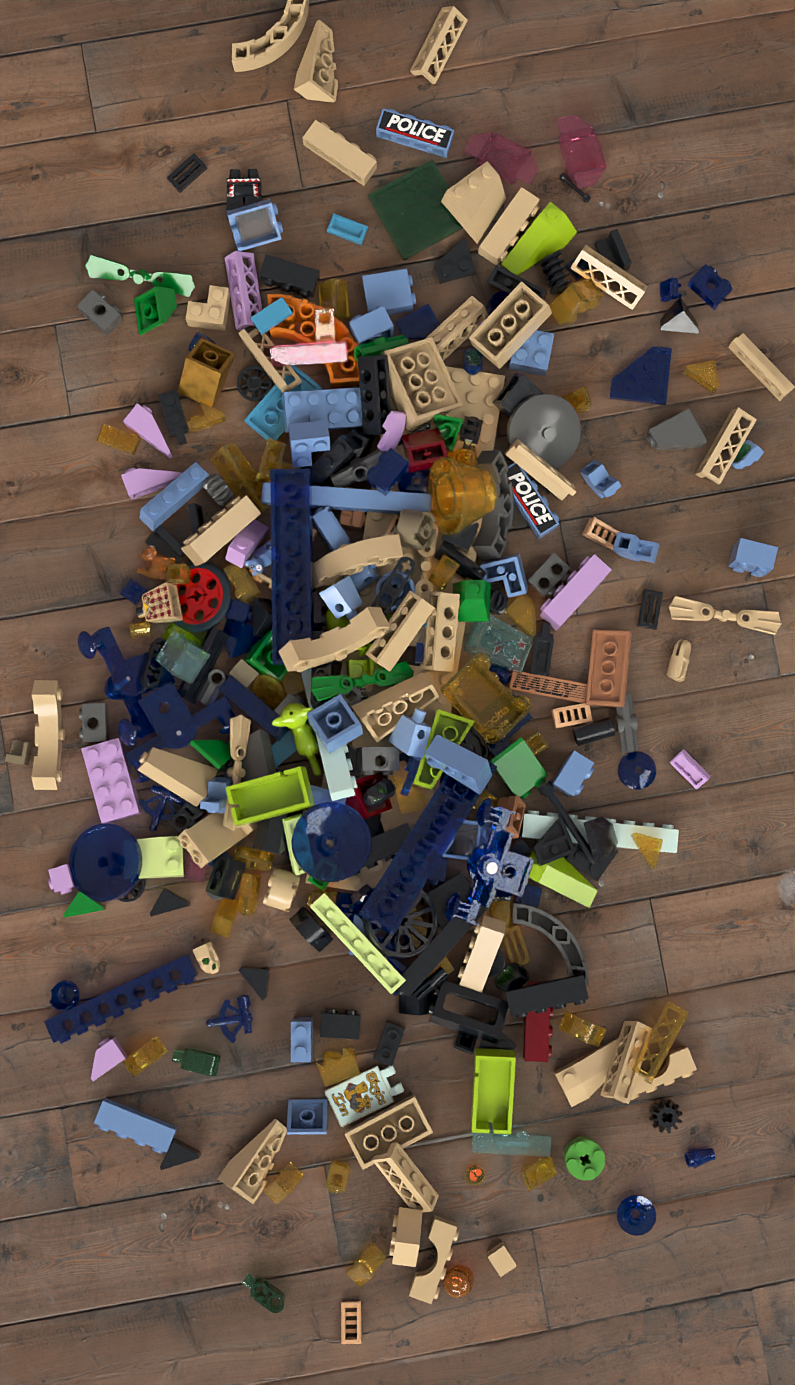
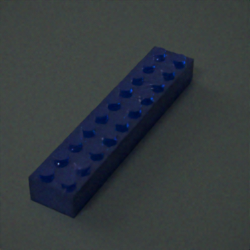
(291, 557)
(420, 853)

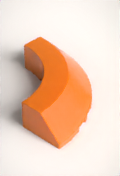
(301, 329)

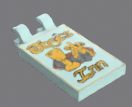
(362, 1094)

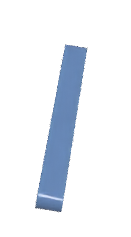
(361, 499)

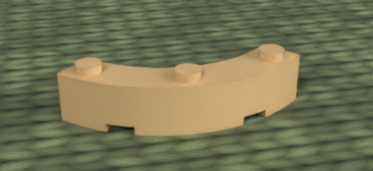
(275, 43)
(353, 557)
(336, 643)
(48, 734)

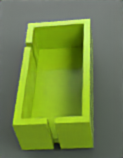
(270, 796)
(493, 1090)

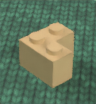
(210, 314)
(406, 1239)

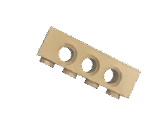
(435, 625)

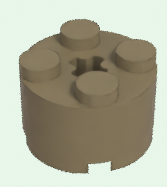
(415, 529)

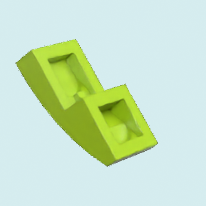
(357, 668)

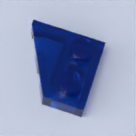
(418, 323)

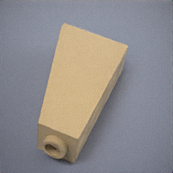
(178, 774)

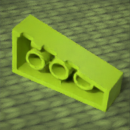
(449, 727)

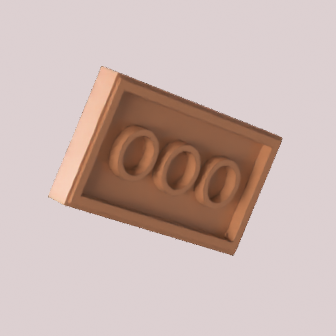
(608, 668)

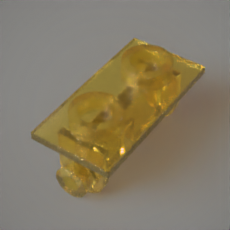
(262, 858)

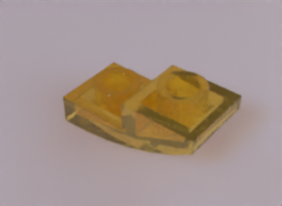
(118, 439)

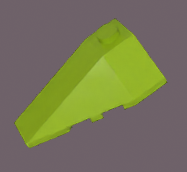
(545, 236)
(564, 879)

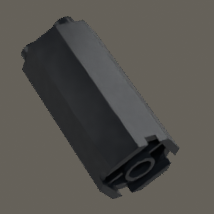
(271, 833)

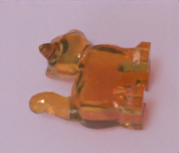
(158, 564)

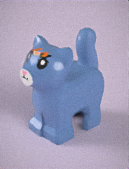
(260, 559)

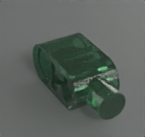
(197, 1061)
(253, 1283)

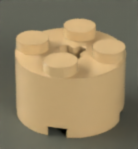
(281, 889)

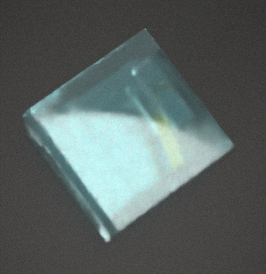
(182, 657)

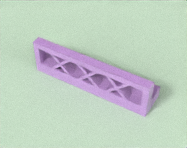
(240, 288)

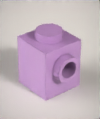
(61, 879)

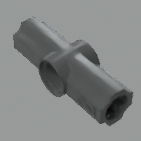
(349, 475)
(627, 726)

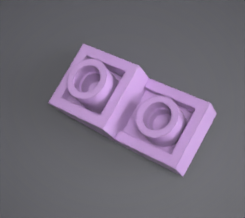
(394, 428)

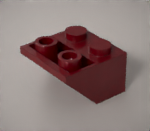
(423, 449)

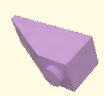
(143, 424)
(144, 481)
(246, 543)

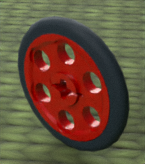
(222, 592)

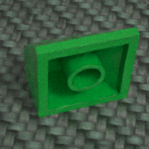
(154, 308)
(473, 600)
(261, 658)
(214, 751)

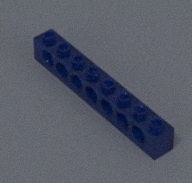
(56, 1024)

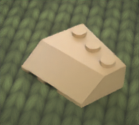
(476, 200)

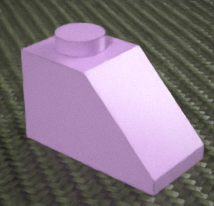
(107, 1057)

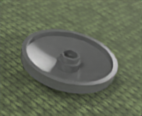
(547, 427)

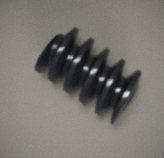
(554, 273)

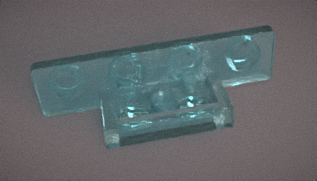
(512, 1144)

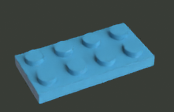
(268, 415)

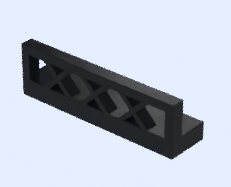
(213, 644)

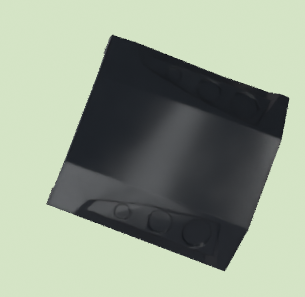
(601, 837)

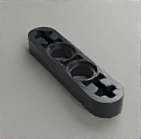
(395, 592)

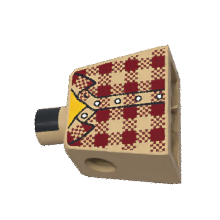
(161, 604)

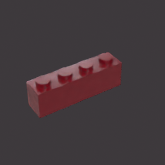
(537, 1034)

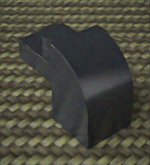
(311, 929)

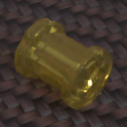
(140, 629)

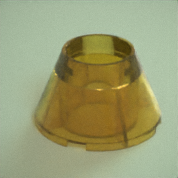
(460, 494)

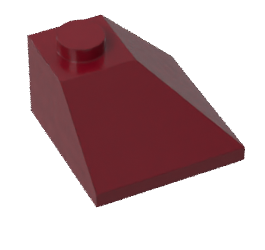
(357, 803)

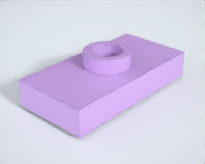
(689, 769)

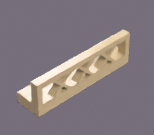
(437, 40)
(614, 272)
(455, 324)
(264, 361)
(761, 366)
(719, 444)
(540, 469)
(625, 1078)
(410, 1178)

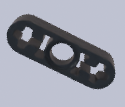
(148, 668)

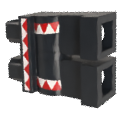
(243, 189)

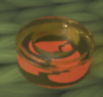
(475, 1174)

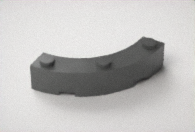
(494, 526)
(557, 932)

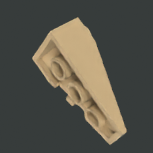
(316, 71)
(249, 1168)

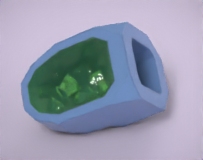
(747, 455)

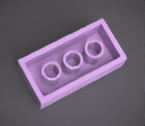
(572, 595)
(111, 780)

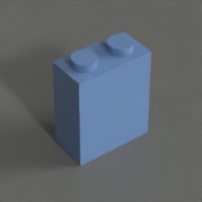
(389, 290)
(301, 1039)

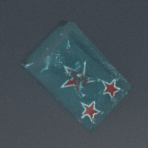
(500, 643)

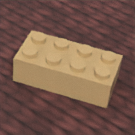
(510, 325)
(221, 530)
(399, 1123)

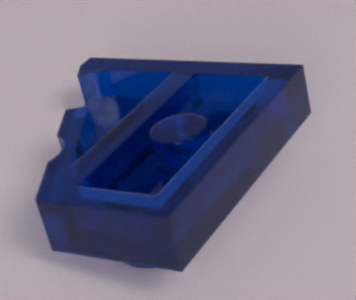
(412, 767)

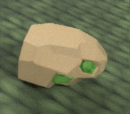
(207, 958)

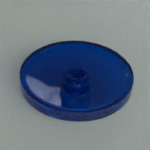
(346, 831)
(105, 862)

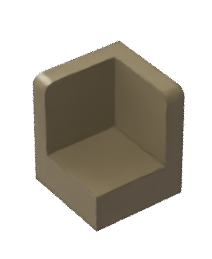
(244, 673)
(19, 752)

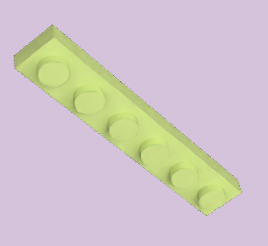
(357, 943)

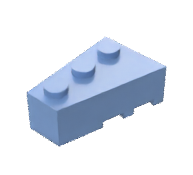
(459, 763)

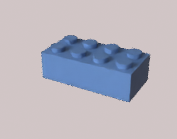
(337, 406)

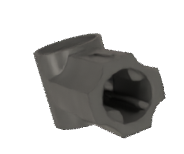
(210, 690)

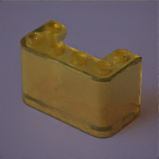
(484, 699)

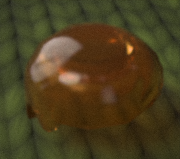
(458, 1281)

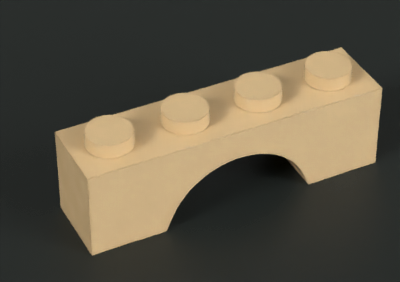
(678, 1063)
(425, 1283)

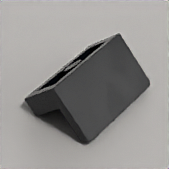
(614, 250)
(166, 544)
(225, 877)

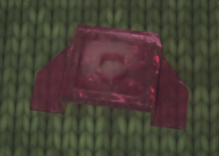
(580, 151)
(505, 156)

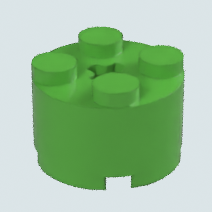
(588, 1168)

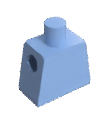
(342, 598)
(411, 734)

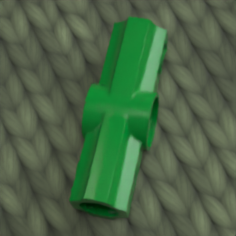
(379, 345)

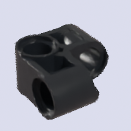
(190, 813)

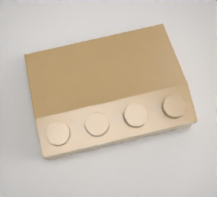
(420, 382)

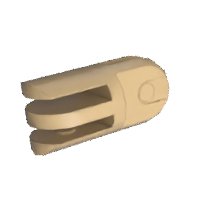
(679, 660)

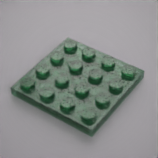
(414, 210)

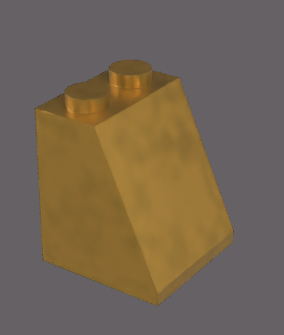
(205, 372)

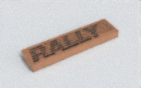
(548, 687)

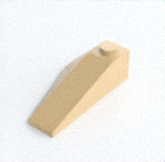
(586, 1074)

